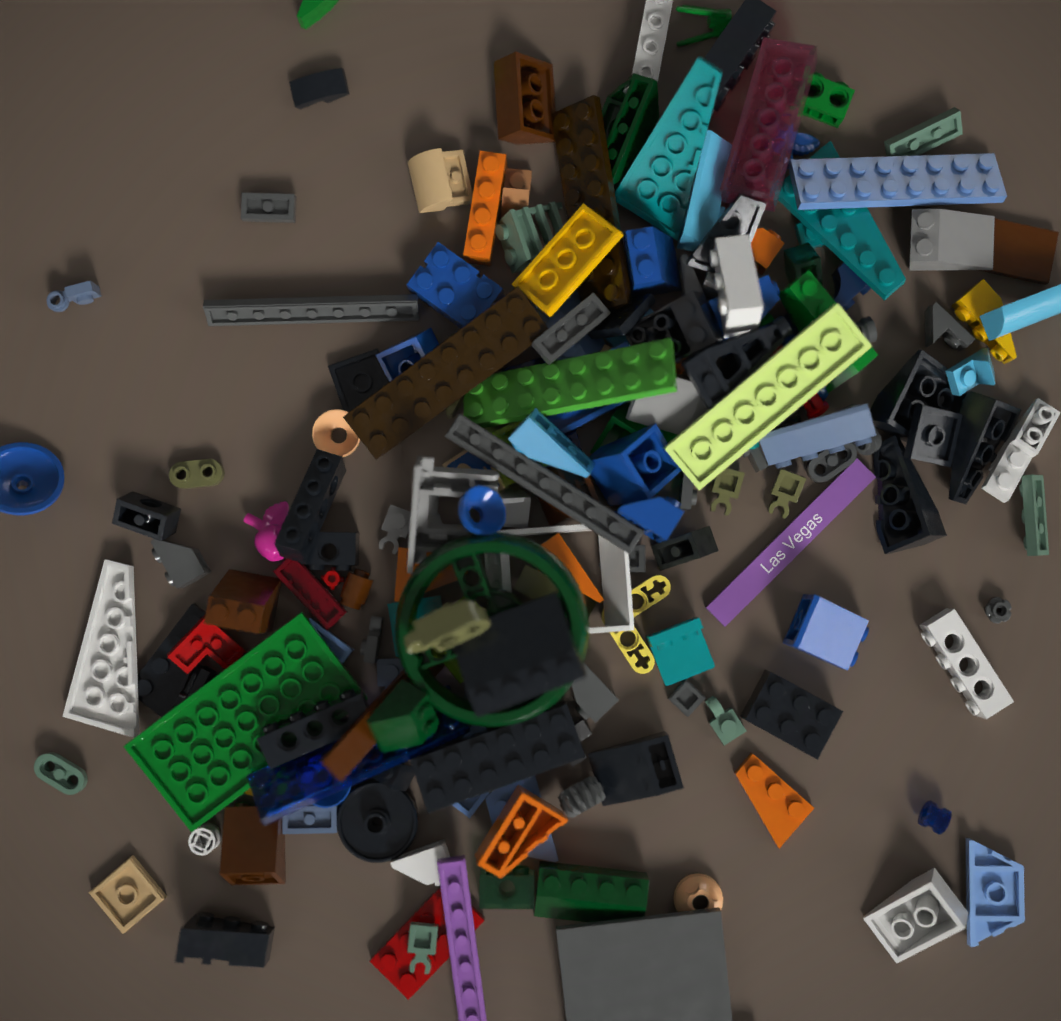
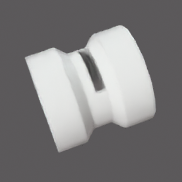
(210, 836)

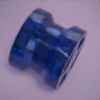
(934, 817)

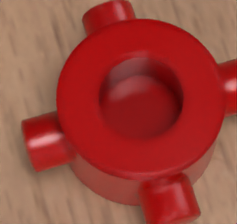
(332, 578)

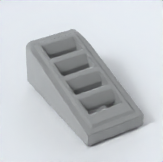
(688, 278)

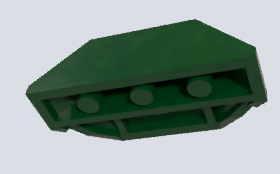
(629, 120)

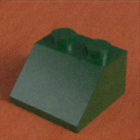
(403, 718)

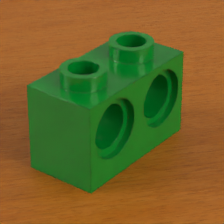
(821, 108)

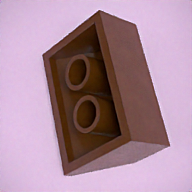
(524, 99)

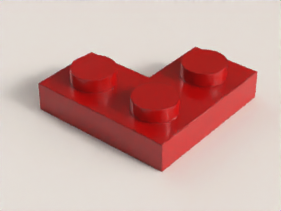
(204, 641)

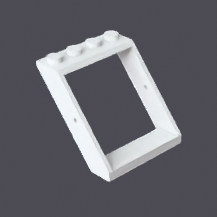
(614, 576)

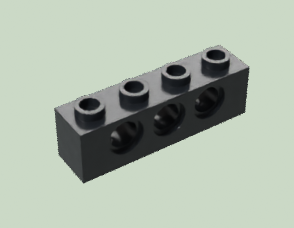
(310, 506)
(279, 751)

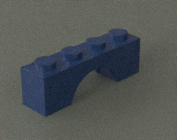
(846, 285)

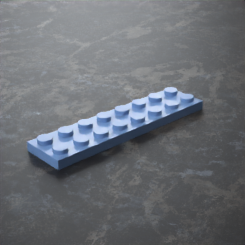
(896, 181)

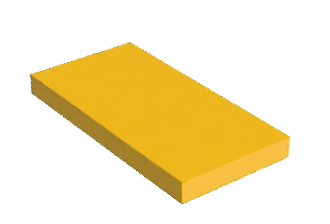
(567, 259)

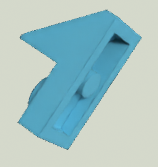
(971, 372)

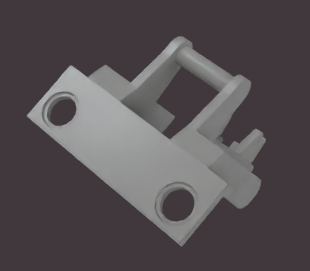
(430, 482)

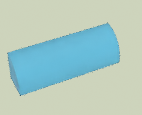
(1022, 313)

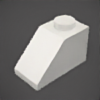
(422, 862)

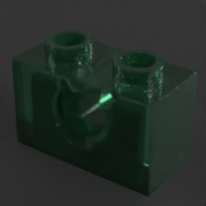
(521, 897)

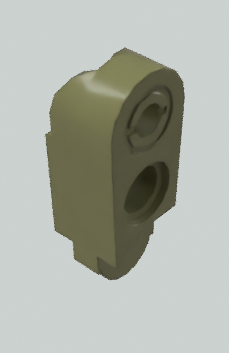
(447, 627)

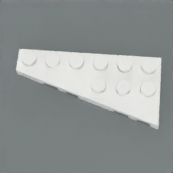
(106, 670)

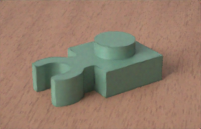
(423, 943)

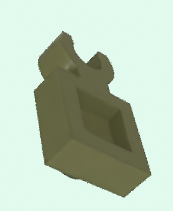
(727, 486)
(786, 488)

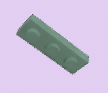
(926, 135)
(1034, 515)

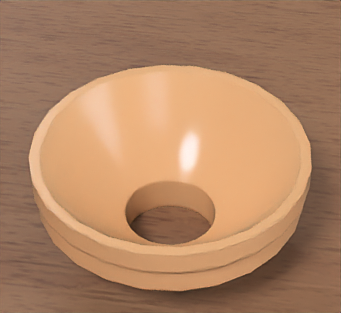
(323, 431)
(696, 885)

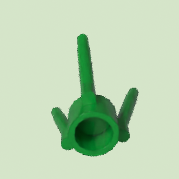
(717, 20)

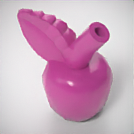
(268, 529)

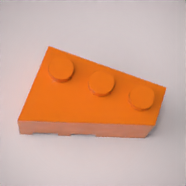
(518, 830)

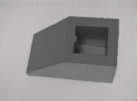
(181, 562)

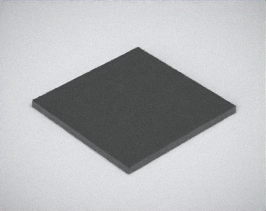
(646, 968)

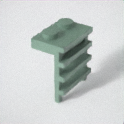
(520, 236)

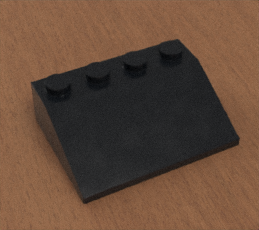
(519, 656)

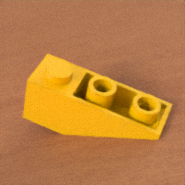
(976, 302)

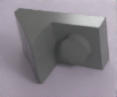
(939, 323)

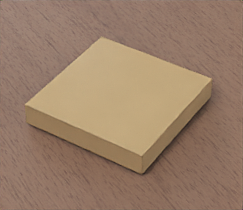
(127, 894)

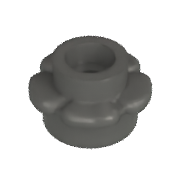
(991, 610)

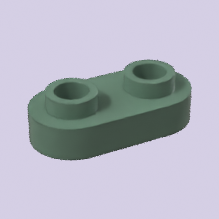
(61, 775)

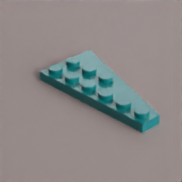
(666, 166)
(850, 236)

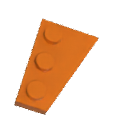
(773, 799)

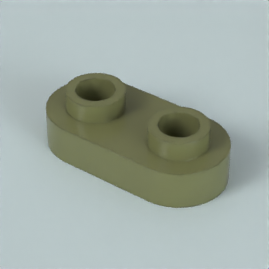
(195, 473)

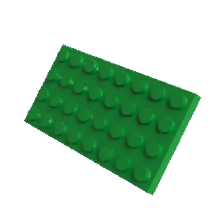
(209, 740)

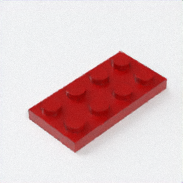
(394, 958)

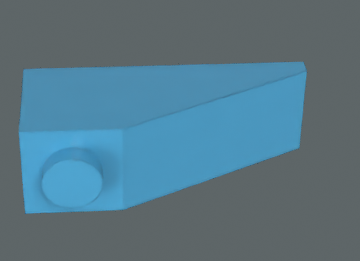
(547, 444)

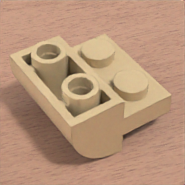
(440, 180)

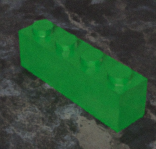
(806, 301)

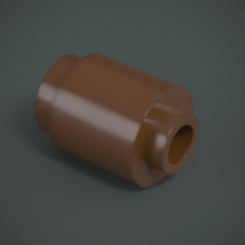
(356, 589)

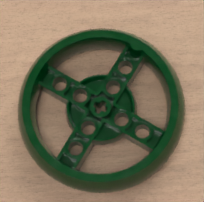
(464, 556)

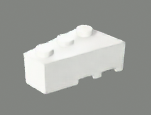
(736, 284)

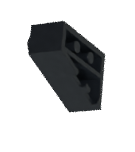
(225, 940)

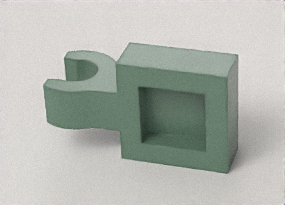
(725, 723)

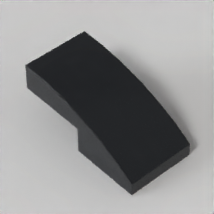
(318, 87)

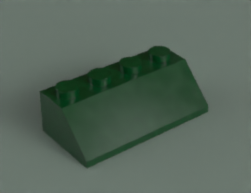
(589, 892)

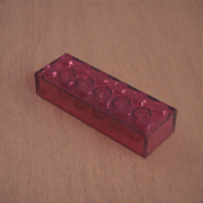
(769, 121)

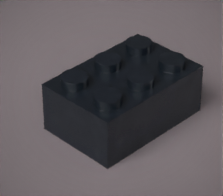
(791, 714)

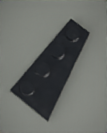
(161, 678)

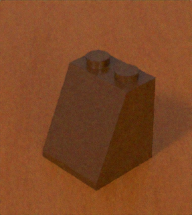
(244, 602)
(250, 850)

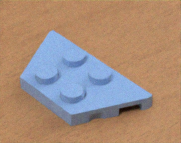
(992, 892)

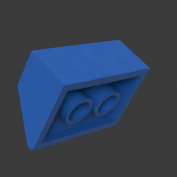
(654, 516)

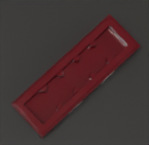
(310, 592)

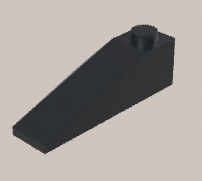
(981, 430)
(904, 504)

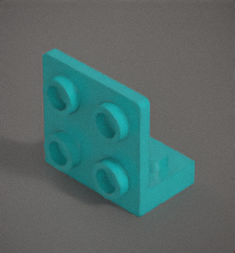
(680, 651)

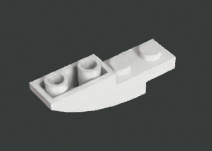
(1019, 449)

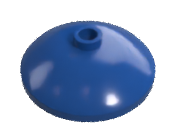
(33, 467)

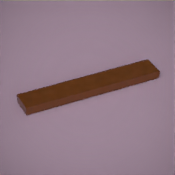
(358, 738)

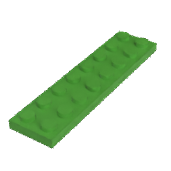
(574, 384)

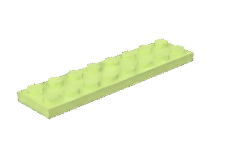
(768, 396)

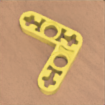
(638, 639)

